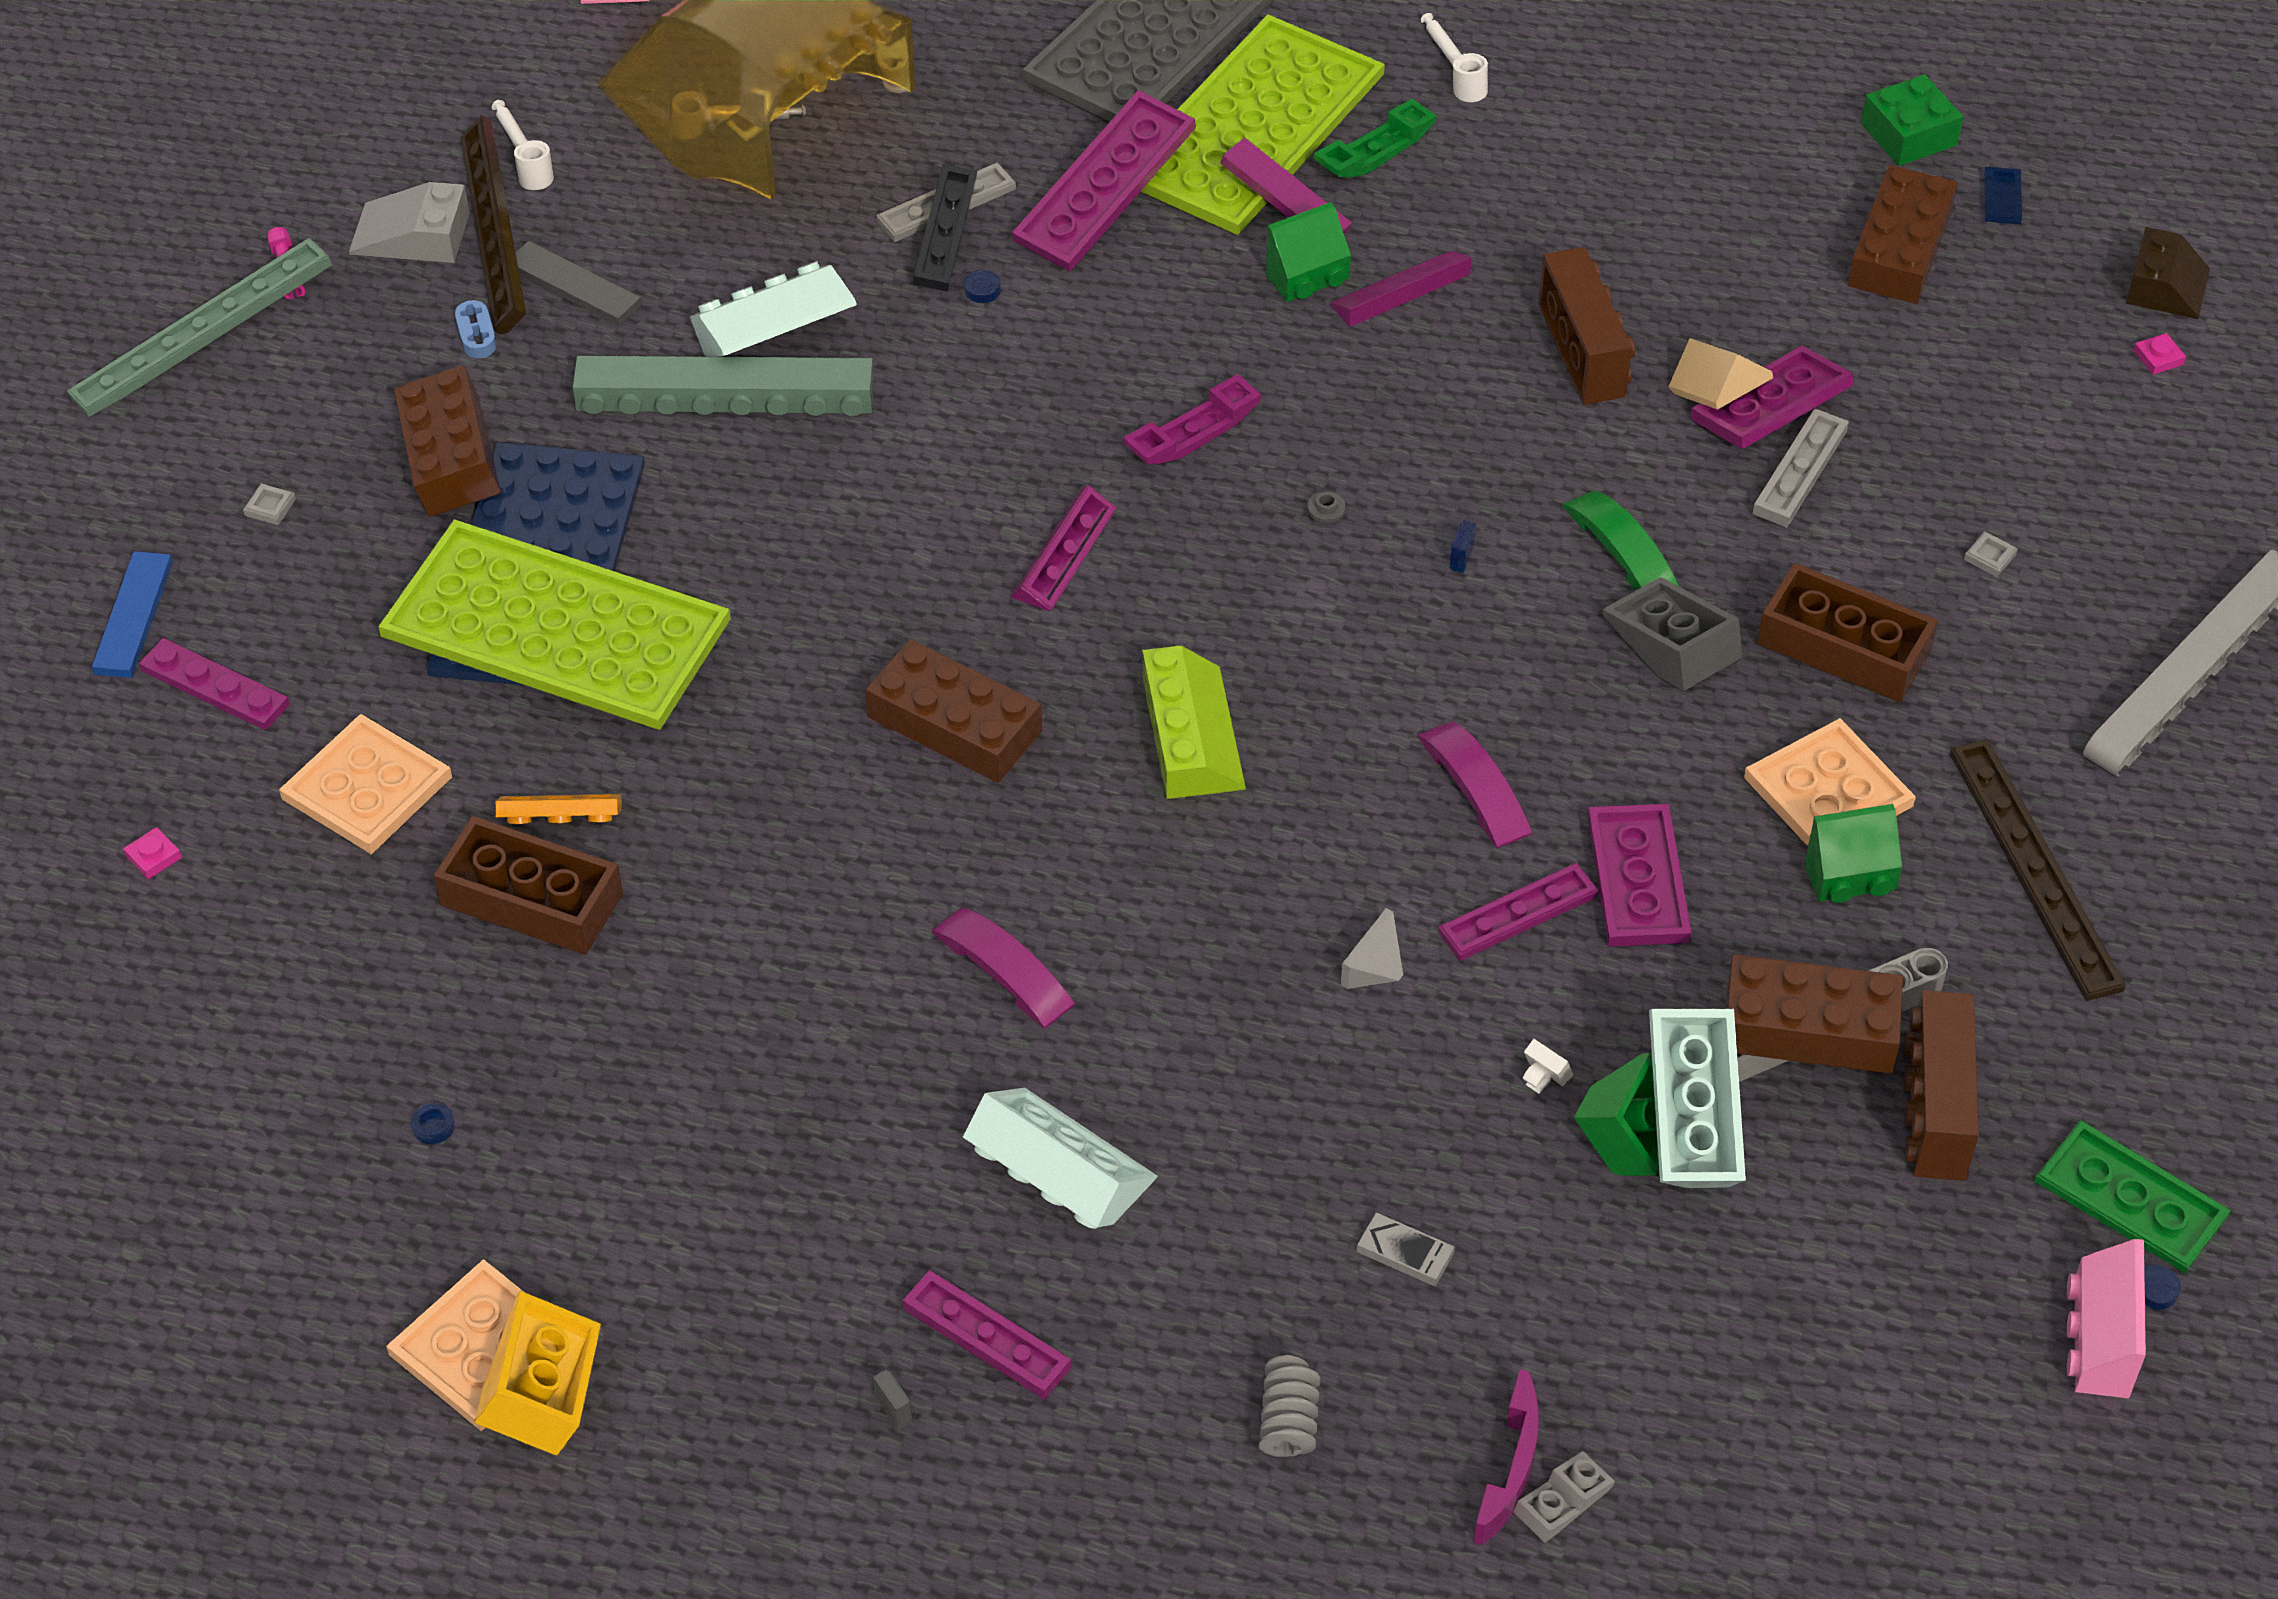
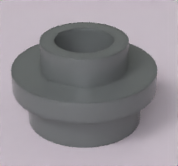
(1326, 514)

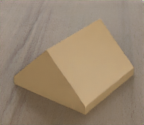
(1715, 375)

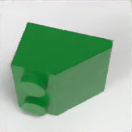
(1307, 253)
(1854, 853)
(1621, 1119)

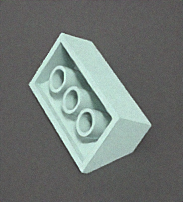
(770, 311)
(1697, 1097)
(1057, 1156)

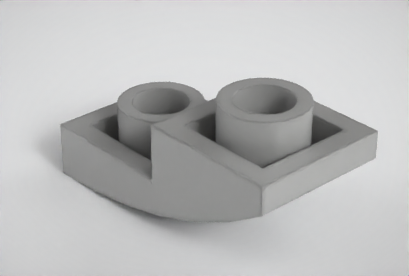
(1564, 1497)

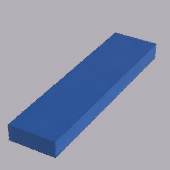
(132, 614)

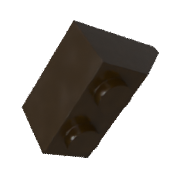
(2168, 275)

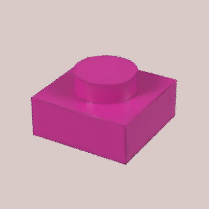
(2159, 353)
(152, 853)

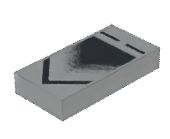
(1405, 1249)

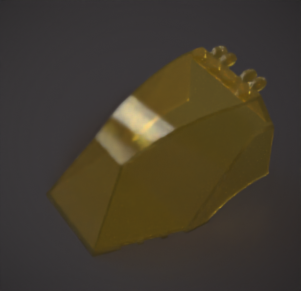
(725, 69)

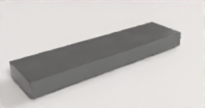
(576, 283)

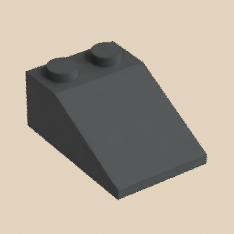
(1676, 632)

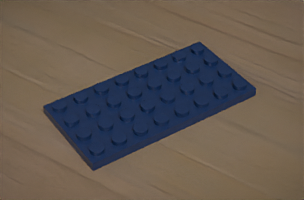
(559, 502)

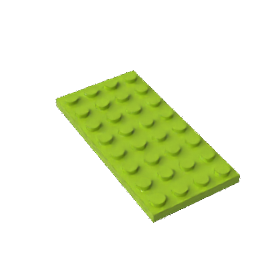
(1279, 93)
(556, 624)

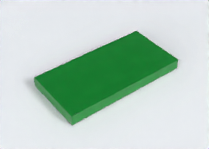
(2132, 1196)

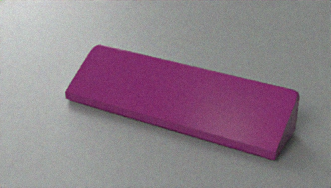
(1402, 287)
(1061, 548)

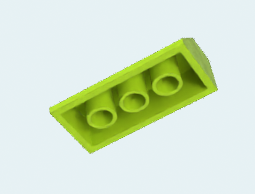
(1190, 723)

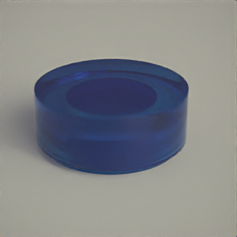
(982, 286)
(432, 1123)
(2161, 1287)

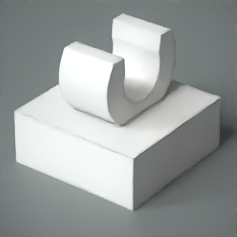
(1544, 1067)

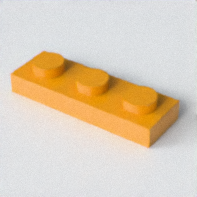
(559, 807)

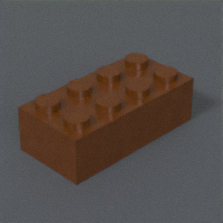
(1902, 234)
(1585, 325)
(446, 441)
(1847, 632)
(954, 710)
(528, 885)
(1815, 1013)
(1941, 1085)

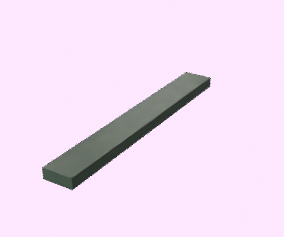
(200, 327)

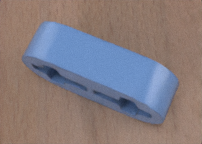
(481, 327)

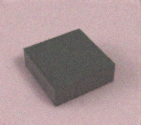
(892, 1399)

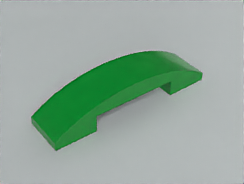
(1402, 129)
(1621, 537)

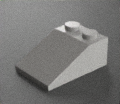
(414, 224)

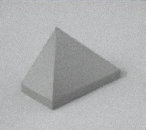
(1375, 957)

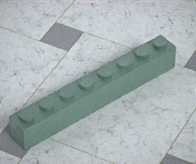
(723, 384)

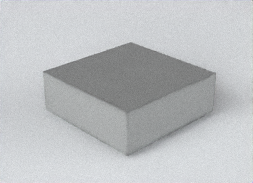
(269, 504)
(1990, 554)

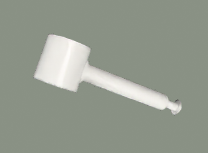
(1469, 69)
(531, 157)

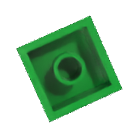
(1911, 120)

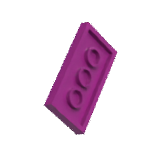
(1797, 386)
(1639, 875)

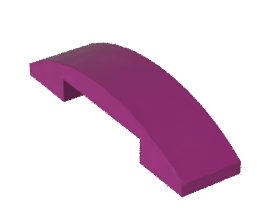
(1225, 408)
(1480, 782)
(1007, 963)
(1500, 1502)

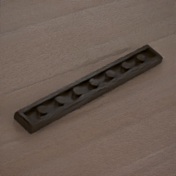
(493, 226)
(2037, 870)

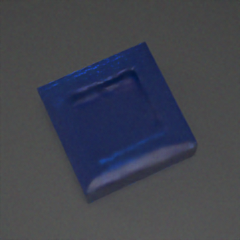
(1462, 546)

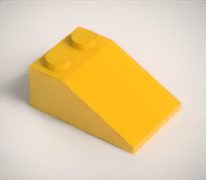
(539, 1374)

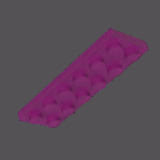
(1104, 180)

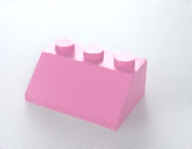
(2108, 1320)

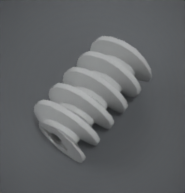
(1289, 1407)

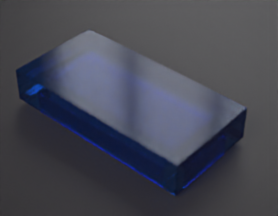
(2003, 195)

